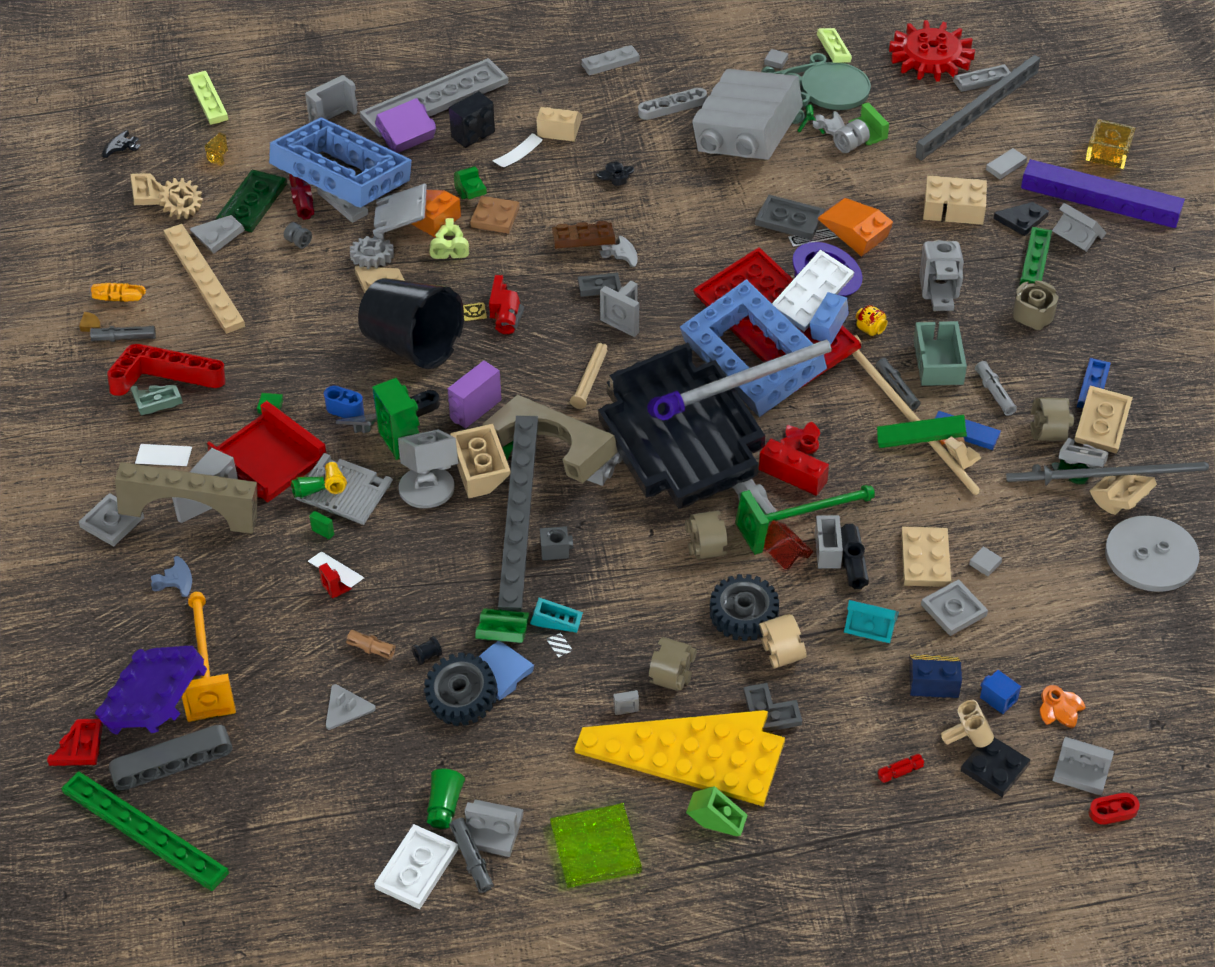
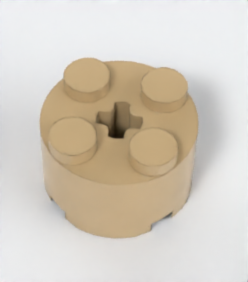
(782, 640)

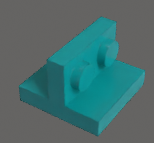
(870, 621)

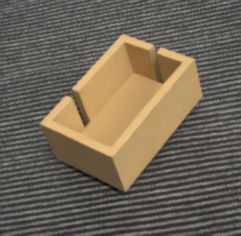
(963, 198)

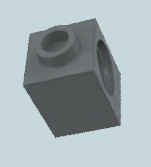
(555, 543)

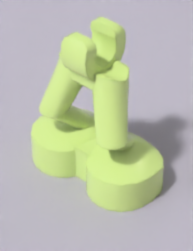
(442, 248)

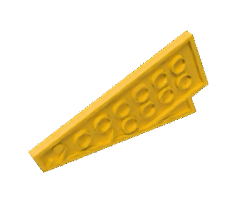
(694, 751)

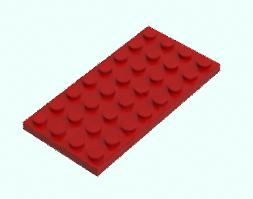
(770, 282)

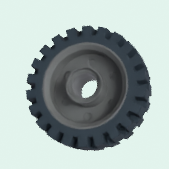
(741, 605)
(462, 705)

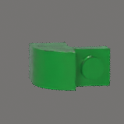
(469, 183)

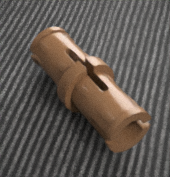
(370, 644)

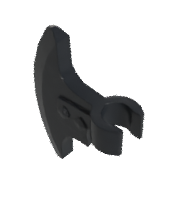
(120, 143)

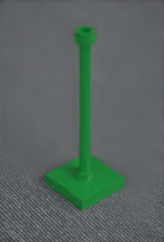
(754, 523)

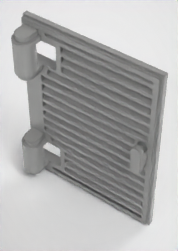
(400, 210)
(359, 495)

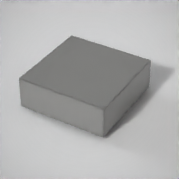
(776, 59)
(985, 561)
(626, 702)

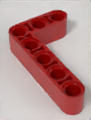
(163, 363)

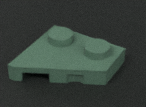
(156, 398)

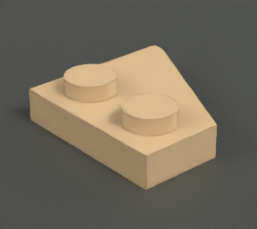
(145, 189)
(369, 276)

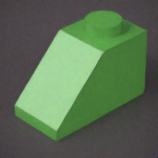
(716, 811)

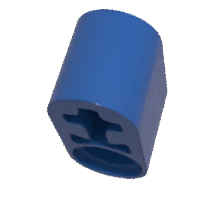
(343, 402)

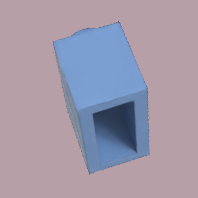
(829, 317)

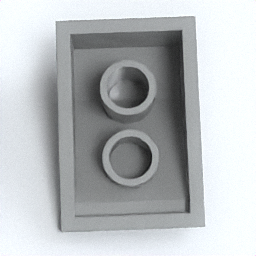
(214, 464)

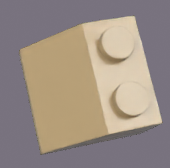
(558, 124)

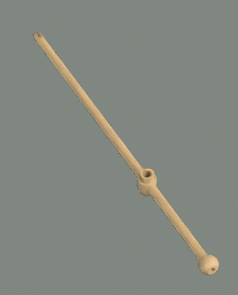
(910, 415)

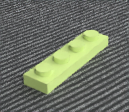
(208, 97)

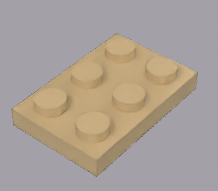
(1103, 419)
(925, 556)

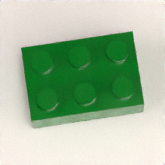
(394, 413)

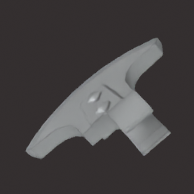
(830, 125)
(623, 250)

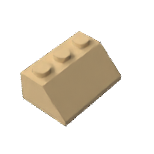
(480, 460)

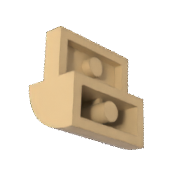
(1121, 491)

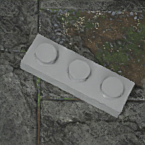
(610, 60)

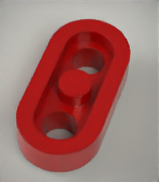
(1112, 808)

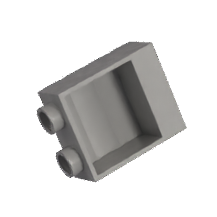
(747, 113)

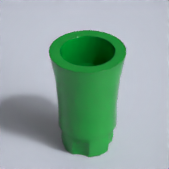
(444, 795)

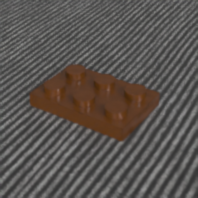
(583, 234)

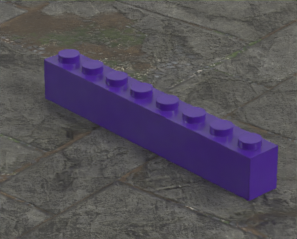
(1102, 193)

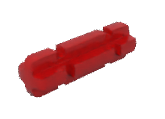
(900, 768)

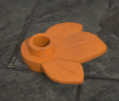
(1062, 709)

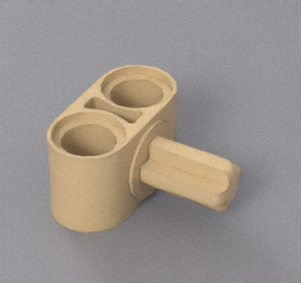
(972, 725)

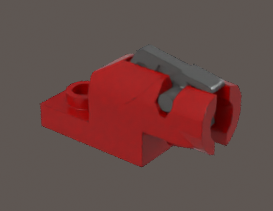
(504, 307)

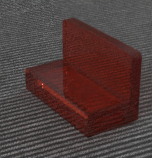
(785, 544)

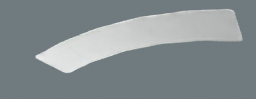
(520, 151)

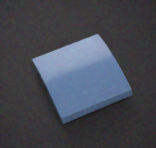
(507, 667)

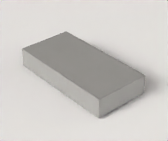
(1006, 163)

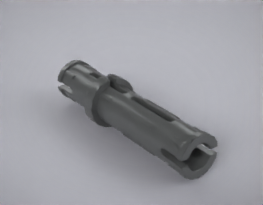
(122, 333)
(885, 368)
(475, 864)

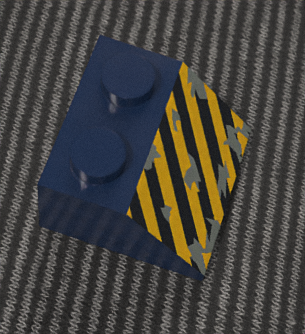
(935, 676)

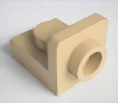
(963, 456)

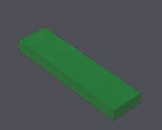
(1036, 255)
(921, 431)

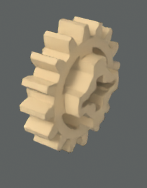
(180, 198)

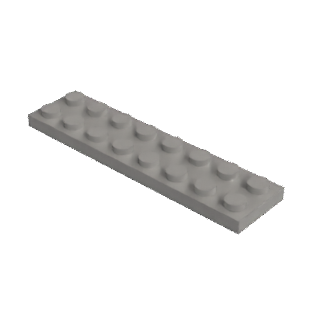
(444, 91)

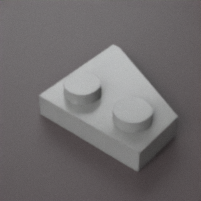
(217, 232)

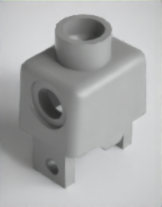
(941, 262)

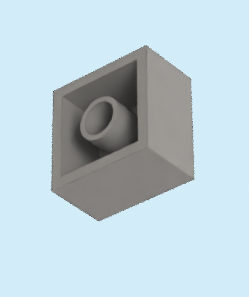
(428, 451)

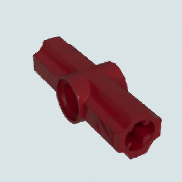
(301, 197)

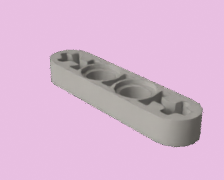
(651, 109)

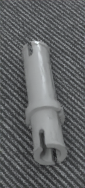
(991, 381)

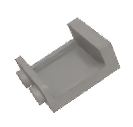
(331, 99)

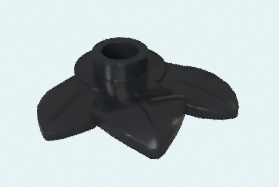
(616, 173)

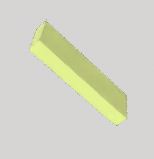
(834, 45)

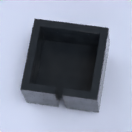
(472, 119)

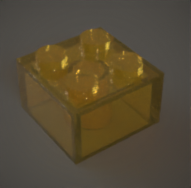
(1110, 143)

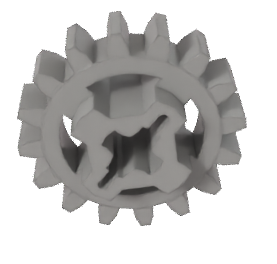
(371, 252)

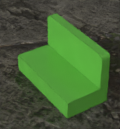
(876, 124)

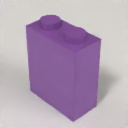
(405, 125)
(474, 394)

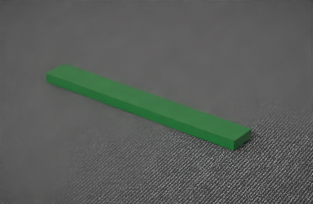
(145, 831)

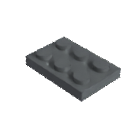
(789, 217)

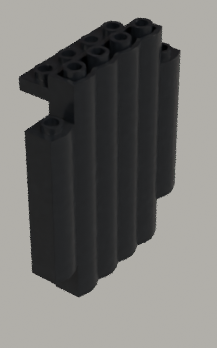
(692, 451)

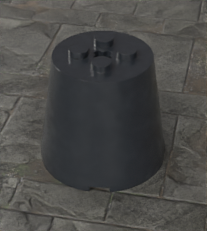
(412, 320)

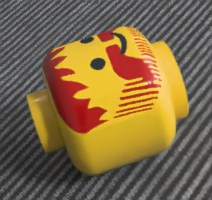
(871, 320)

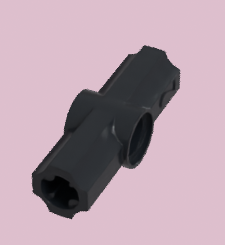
(854, 557)

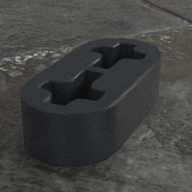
(426, 402)

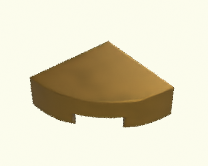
(89, 321)

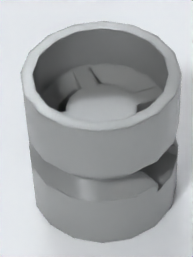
(851, 136)

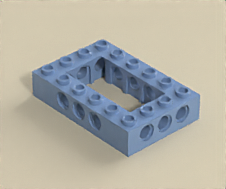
(381, 166)
(745, 300)

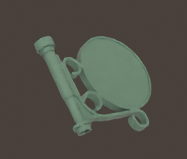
(828, 84)

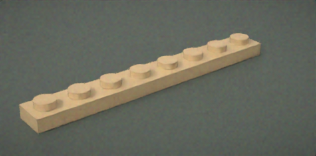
(204, 278)

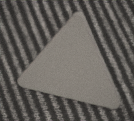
(345, 707)

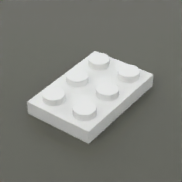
(416, 866)

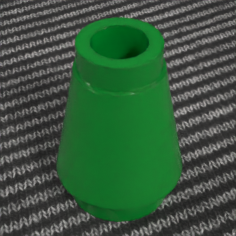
(307, 486)

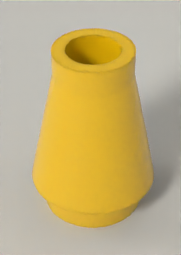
(334, 479)

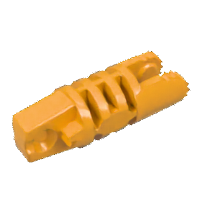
(117, 292)

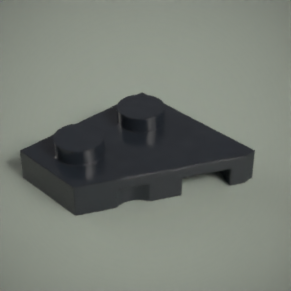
(1022, 217)

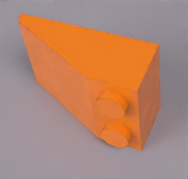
(438, 207)
(857, 224)

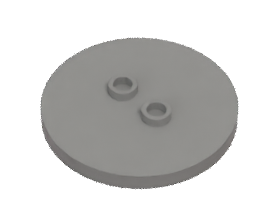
(1152, 553)

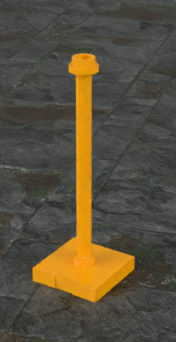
(206, 695)

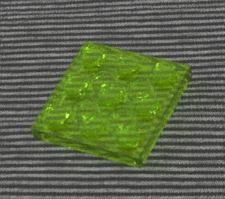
(595, 845)

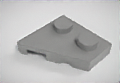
(1087, 454)

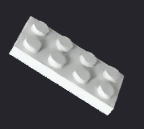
(810, 287)

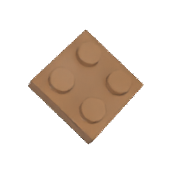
(495, 214)

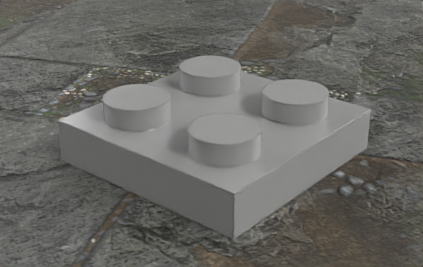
(106, 523)
(954, 607)

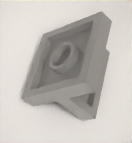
(1078, 228)
(620, 308)
(1083, 766)
(493, 826)

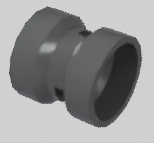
(298, 235)

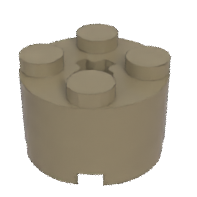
(1035, 304)
(1051, 419)
(706, 534)
(672, 664)

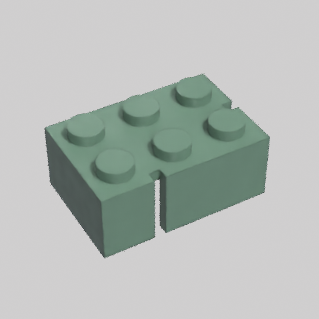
(941, 359)

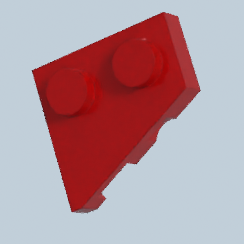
(79, 745)

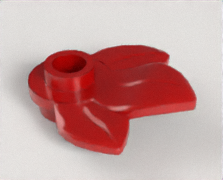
(803, 440)

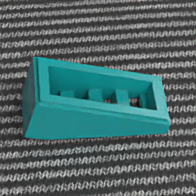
(547, 621)

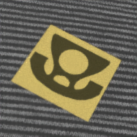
(474, 311)

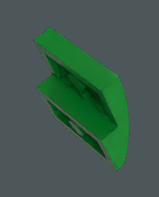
(502, 625)

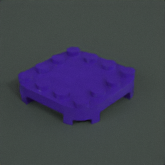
(150, 688)

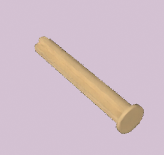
(582, 392)

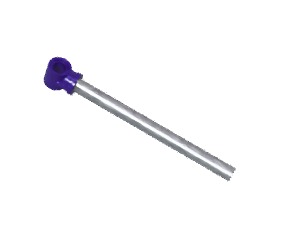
(676, 402)

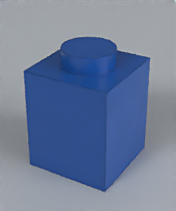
(1000, 691)

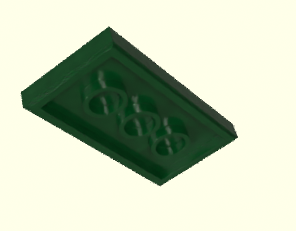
(253, 198)

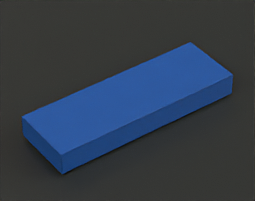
(1095, 376)
(977, 433)

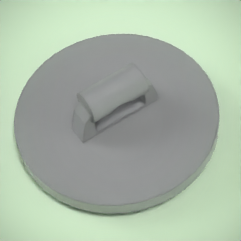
(426, 489)

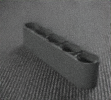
(170, 757)

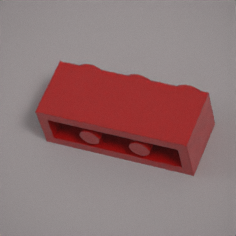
(793, 467)

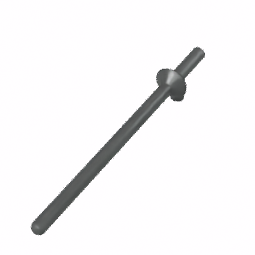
(1049, 475)

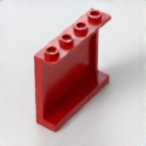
(272, 451)

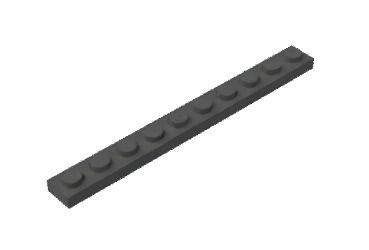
(977, 107)
(518, 514)

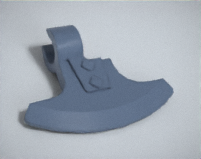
(177, 576)

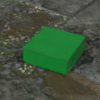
(274, 399)
(322, 525)

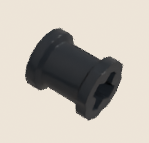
(426, 650)

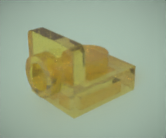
(216, 148)

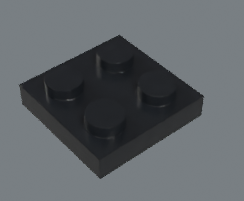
(996, 766)

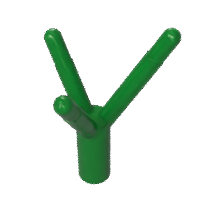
(809, 116)

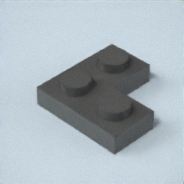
(593, 284)
(780, 715)

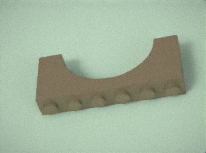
(588, 444)
(230, 497)

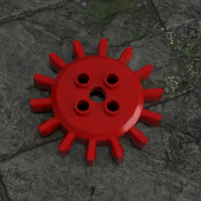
(944, 57)

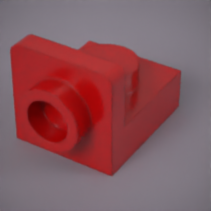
(331, 581)

